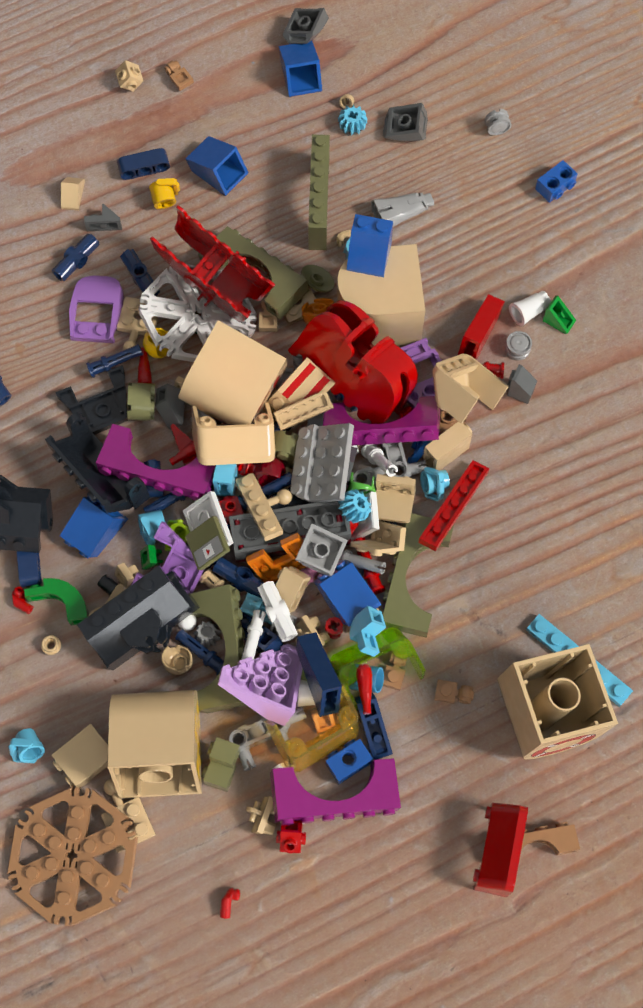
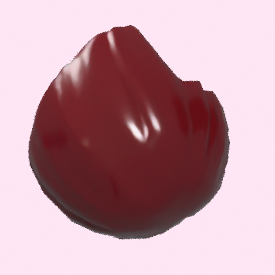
(269, 471)

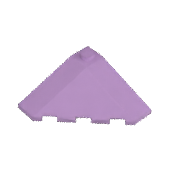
(266, 683)

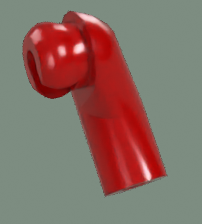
(19, 602)
(225, 909)

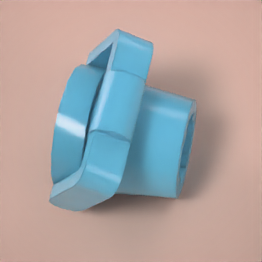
(434, 481)
(28, 747)

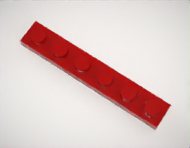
(453, 505)

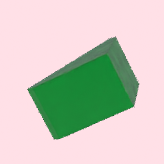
(559, 316)

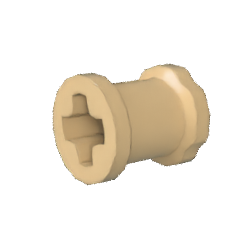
(205, 578)

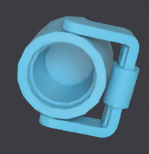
(149, 524)

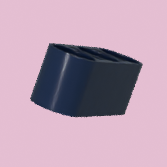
(143, 164)
(29, 568)

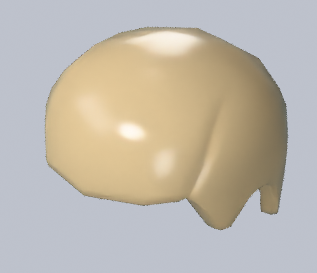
(177, 659)

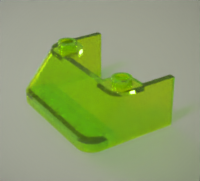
(387, 640)

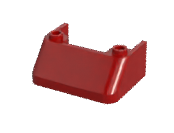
(501, 849)

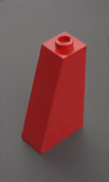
(481, 327)

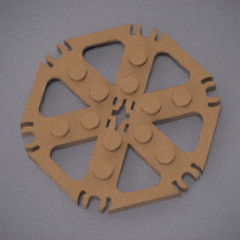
(83, 866)

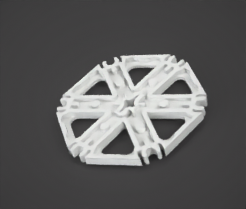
(185, 312)

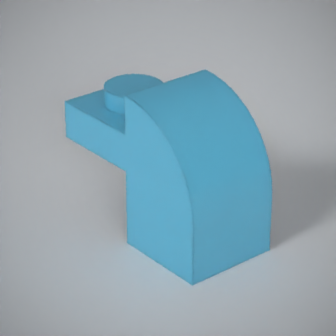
(364, 629)

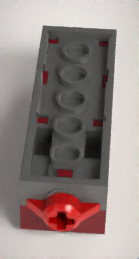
(292, 519)

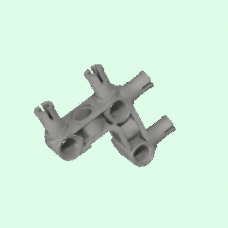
(395, 454)
(258, 733)

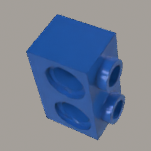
(554, 179)

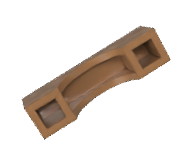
(560, 839)

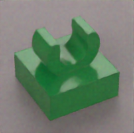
(149, 558)

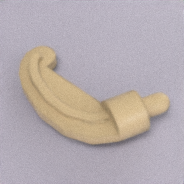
(343, 235)

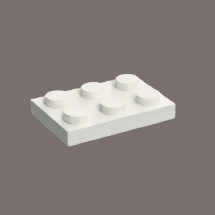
(204, 509)

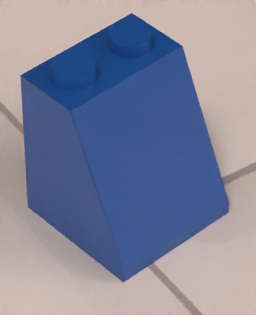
(300, 68)
(217, 164)
(369, 245)
(91, 528)
(346, 592)

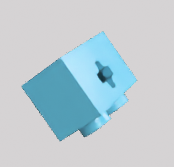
(224, 479)

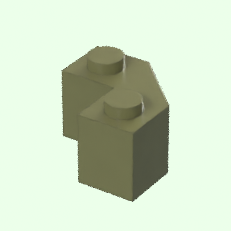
(222, 764)

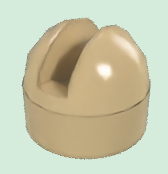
(344, 99)

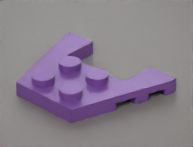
(179, 559)

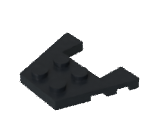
(103, 408)

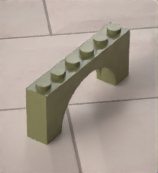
(319, 192)
(288, 284)
(223, 607)
(399, 608)

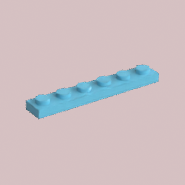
(557, 641)

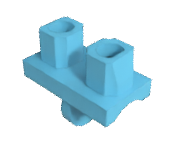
(254, 603)

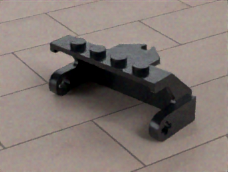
(80, 455)
(23, 516)
(138, 617)

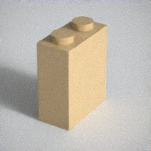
(448, 447)
(82, 757)

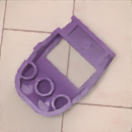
(96, 290)
(417, 352)

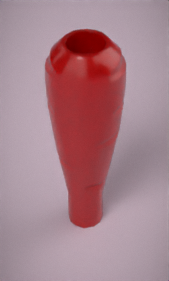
(144, 370)
(186, 452)
(364, 682)

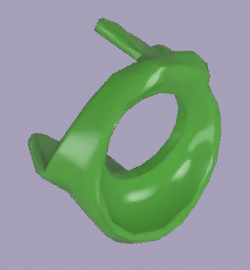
(356, 485)

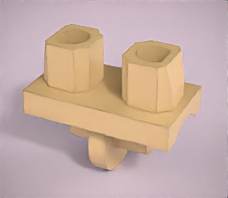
(309, 626)
(261, 824)

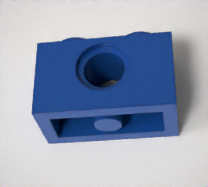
(343, 771)

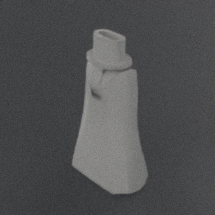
(401, 207)

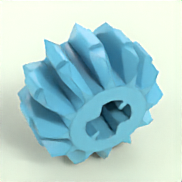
(352, 119)
(355, 506)

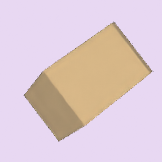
(71, 193)

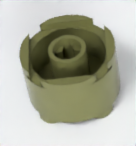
(141, 401)
(285, 447)

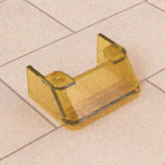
(301, 754)

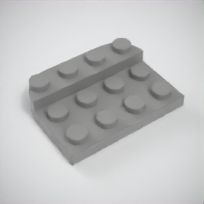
(322, 462)

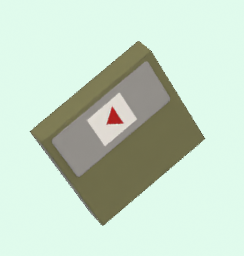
(207, 543)

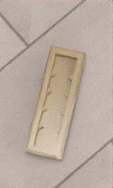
(303, 410)

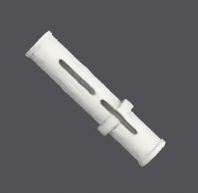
(254, 632)

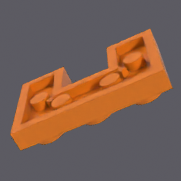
(269, 569)

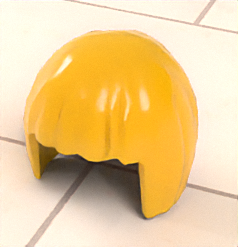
(150, 347)

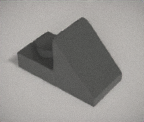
(106, 222)

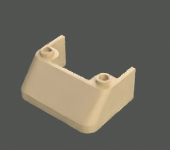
(462, 382)
(234, 442)

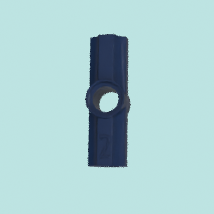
(75, 257)
(135, 267)
(239, 577)

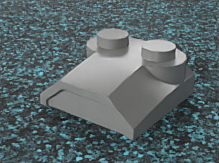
(321, 550)

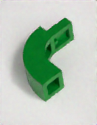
(64, 592)

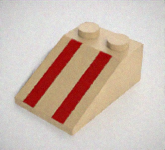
(301, 384)

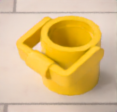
(163, 193)

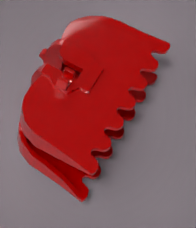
(235, 281)
(367, 375)

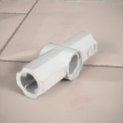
(277, 611)

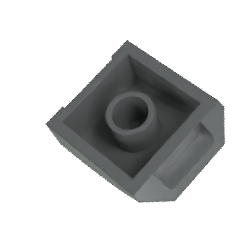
(305, 25)
(406, 123)

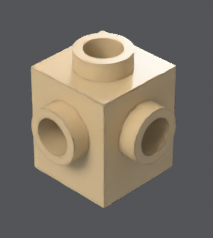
(129, 75)

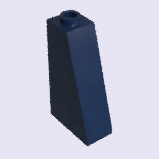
(319, 674)

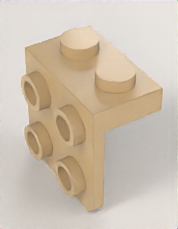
(395, 497)
(386, 540)

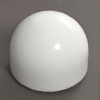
(188, 623)

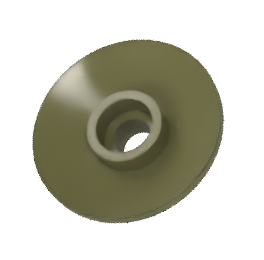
(318, 278)

